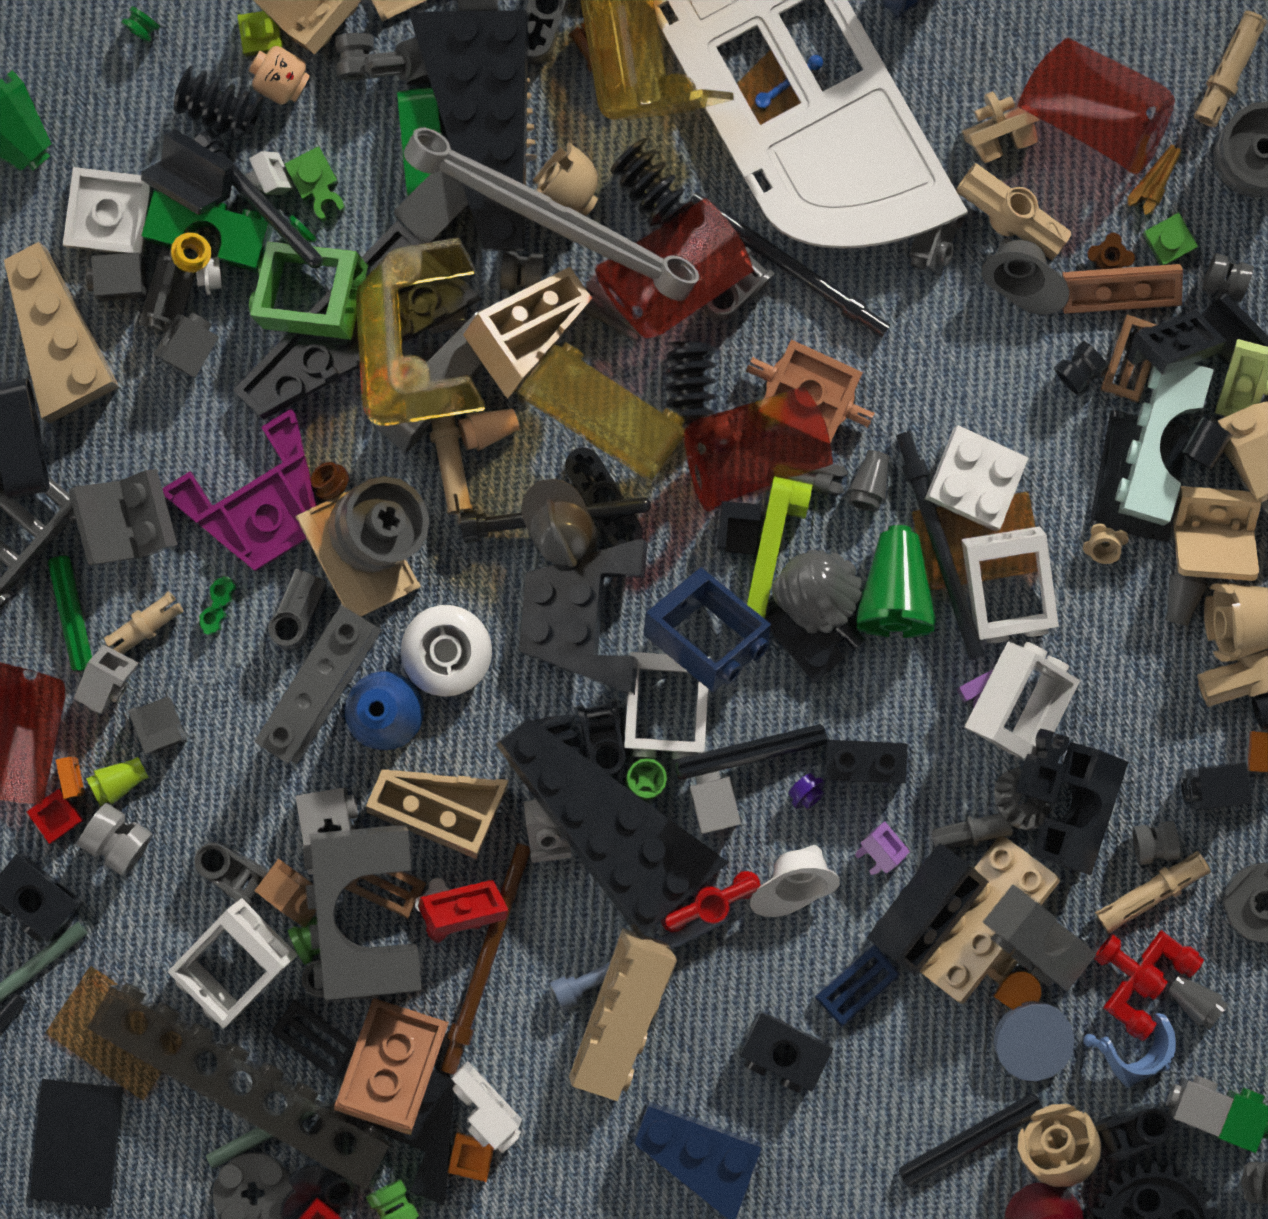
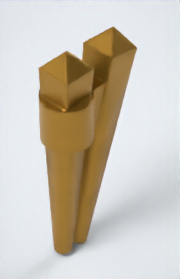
(1153, 184)

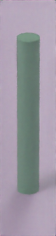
(41, 960)
(241, 1145)

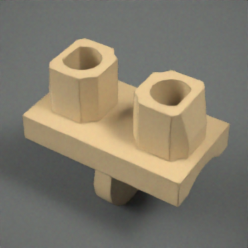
(985, 134)

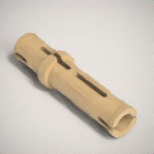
(1226, 77)
(445, 437)
(1159, 888)

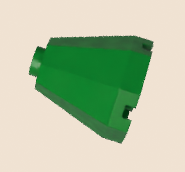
(21, 130)

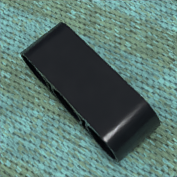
(21, 444)

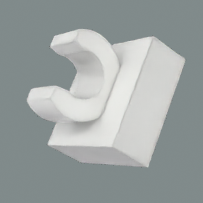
(269, 173)

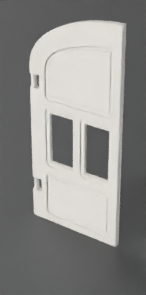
(839, 164)

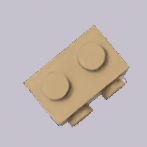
(309, 21)
(1216, 533)

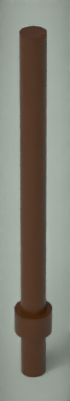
(461, 1032)

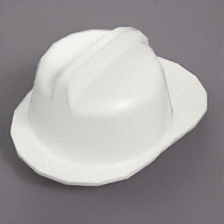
(796, 882)

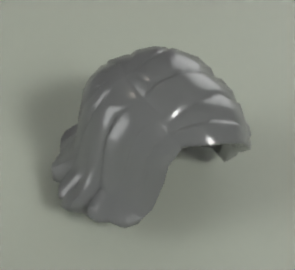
(818, 590)

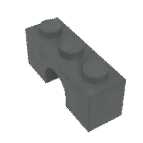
(1038, 939)

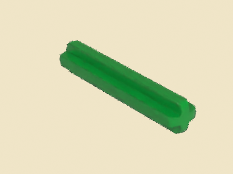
(70, 612)

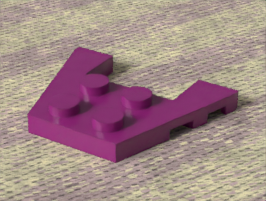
(259, 518)

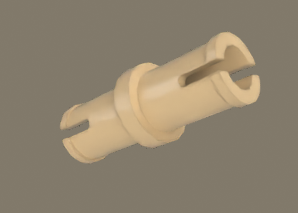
(144, 624)

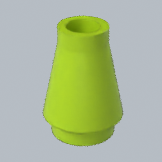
(116, 780)

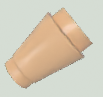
(487, 427)

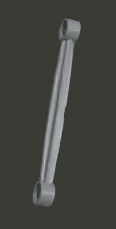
(431, 152)

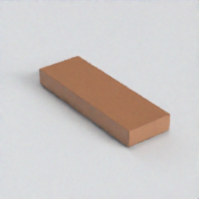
(1124, 288)

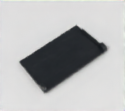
(1120, 432)
(76, 1143)

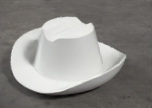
(446, 650)

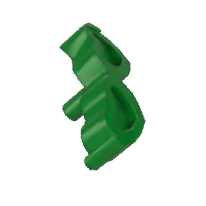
(213, 616)

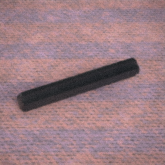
(750, 751)
(970, 1140)

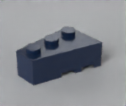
(700, 1155)

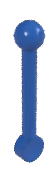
(764, 99)

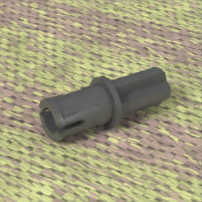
(971, 831)

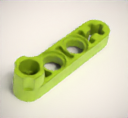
(785, 498)

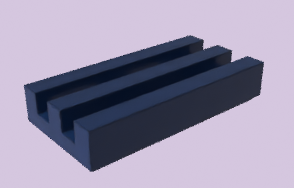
(882, 963)

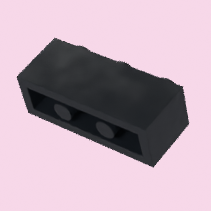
(927, 909)

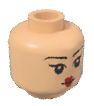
(279, 75)

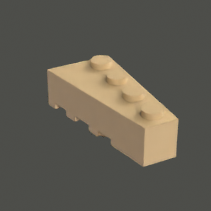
(622, 1015)

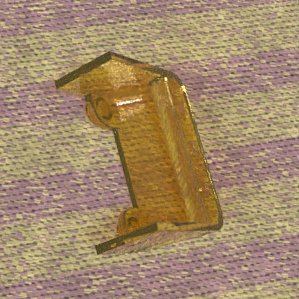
(631, 65)
(397, 386)
(603, 412)

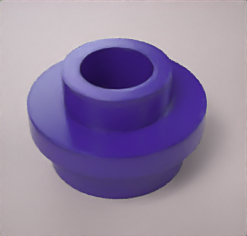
(807, 791)

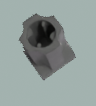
(298, 606)

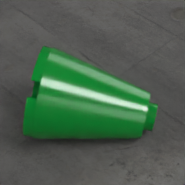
(897, 588)

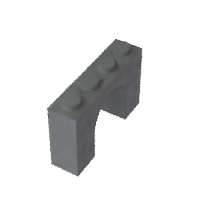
(346, 967)

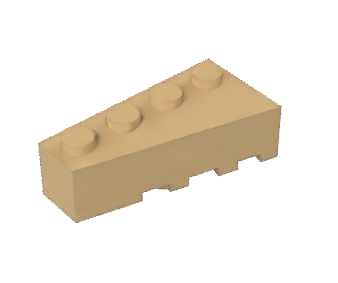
(57, 342)

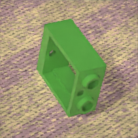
(342, 306)

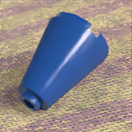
(401, 715)

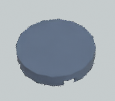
(1034, 1041)

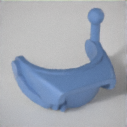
(1155, 1061)

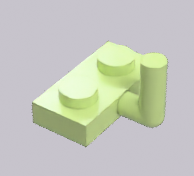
(1245, 378)

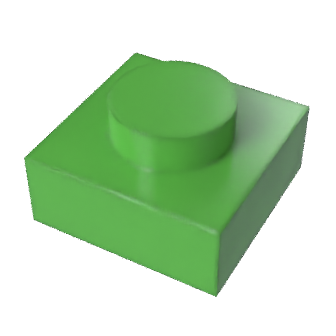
(1170, 240)

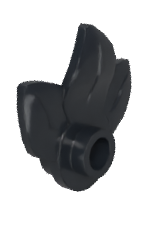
(315, 1182)

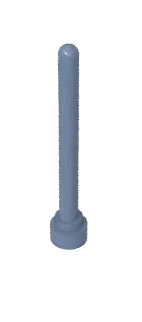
(571, 989)

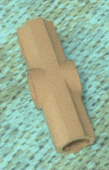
(1013, 211)
(1235, 680)

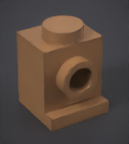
(287, 892)

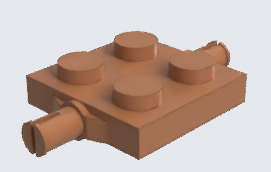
(826, 379)

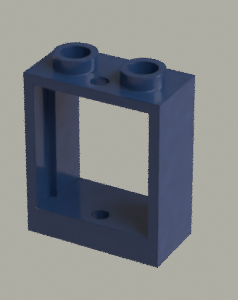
(686, 598)

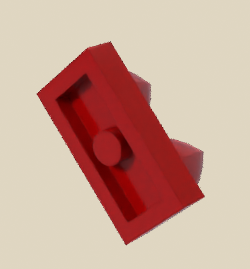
(462, 909)

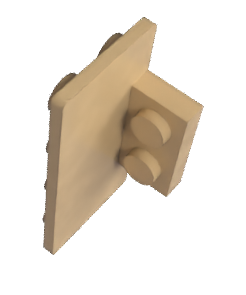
(968, 949)

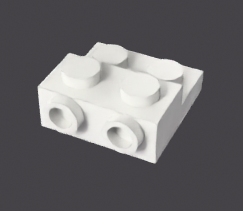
(493, 1118)

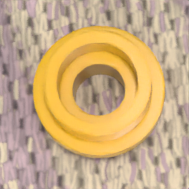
(195, 242)

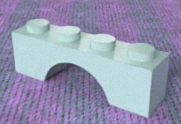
(1150, 488)

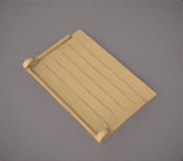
(356, 589)

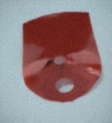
(1099, 103)
(696, 235)
(764, 440)
(27, 732)

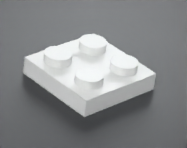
(106, 211)
(976, 478)

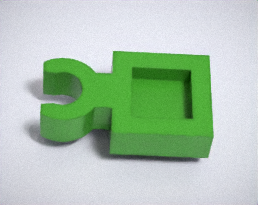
(314, 178)

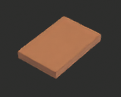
(391, 1066)

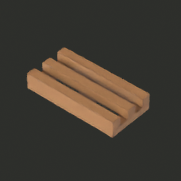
(1120, 389)
(384, 902)

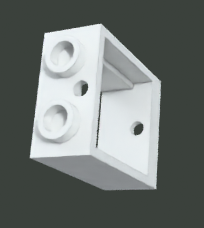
(1005, 545)
(1003, 690)
(648, 747)
(256, 939)

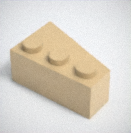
(523, 327)
(439, 807)

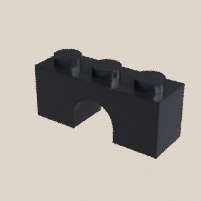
(1094, 785)

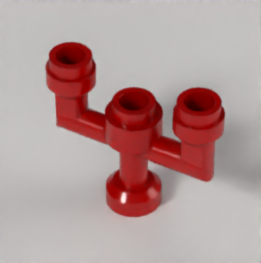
(712, 903)
(1143, 977)

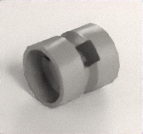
(114, 839)

